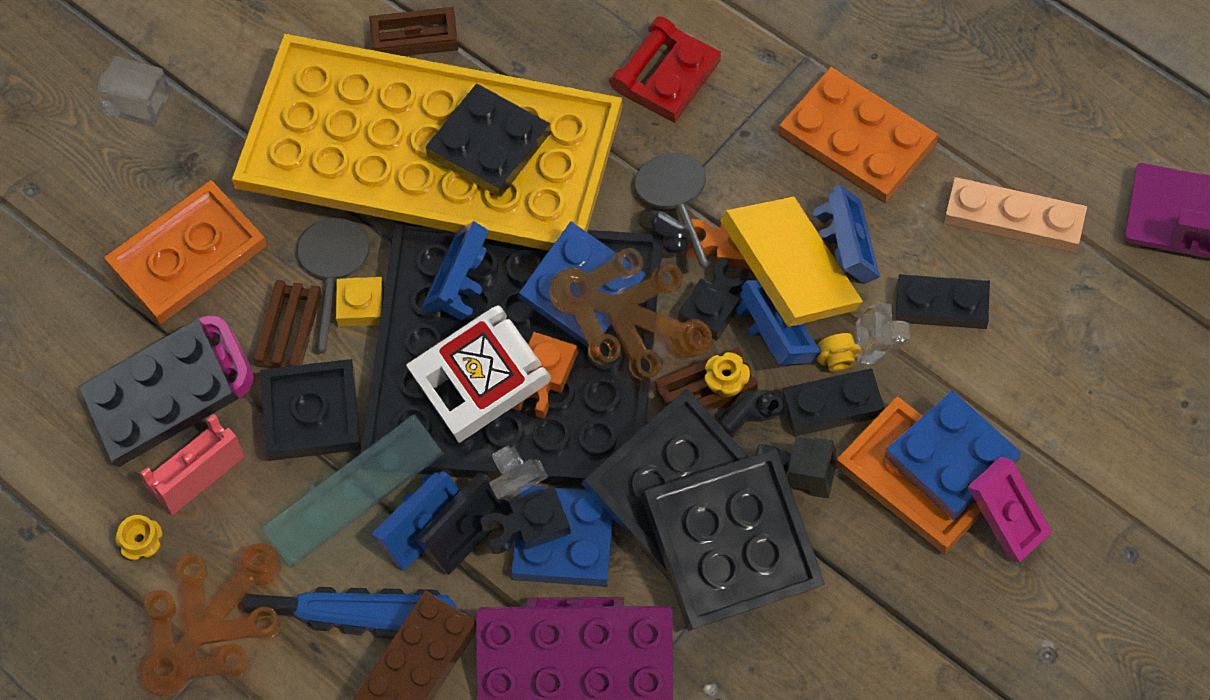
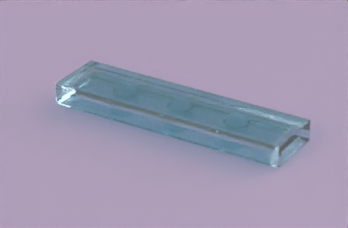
(352, 491)

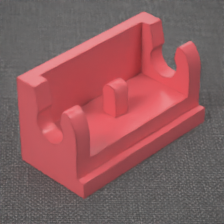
(194, 467)

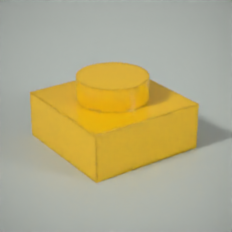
(359, 301)

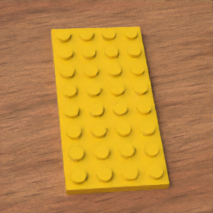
(354, 130)

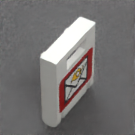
(487, 367)

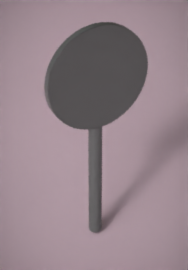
(672, 183)
(332, 252)

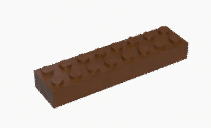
(420, 653)

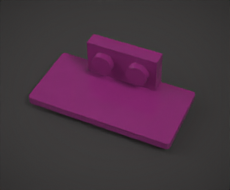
(1170, 210)
(575, 650)

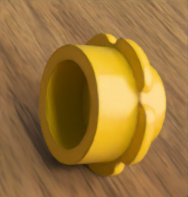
(838, 352)
(726, 385)
(135, 526)

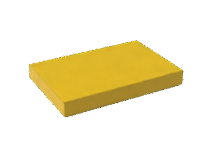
(791, 261)

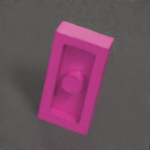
(1010, 509)

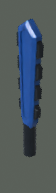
(353, 611)

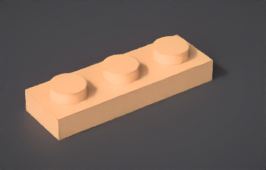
(1015, 214)

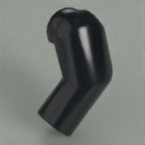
(663, 224)
(751, 406)

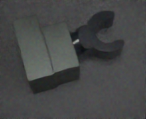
(809, 465)

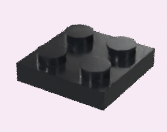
(488, 140)
(310, 409)

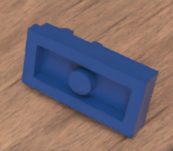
(851, 233)
(462, 255)
(784, 343)
(412, 516)

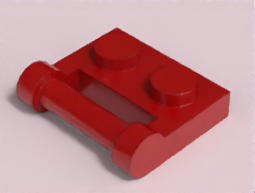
(675, 79)

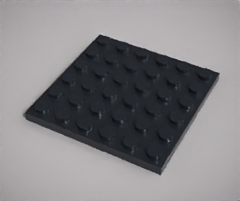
(583, 424)

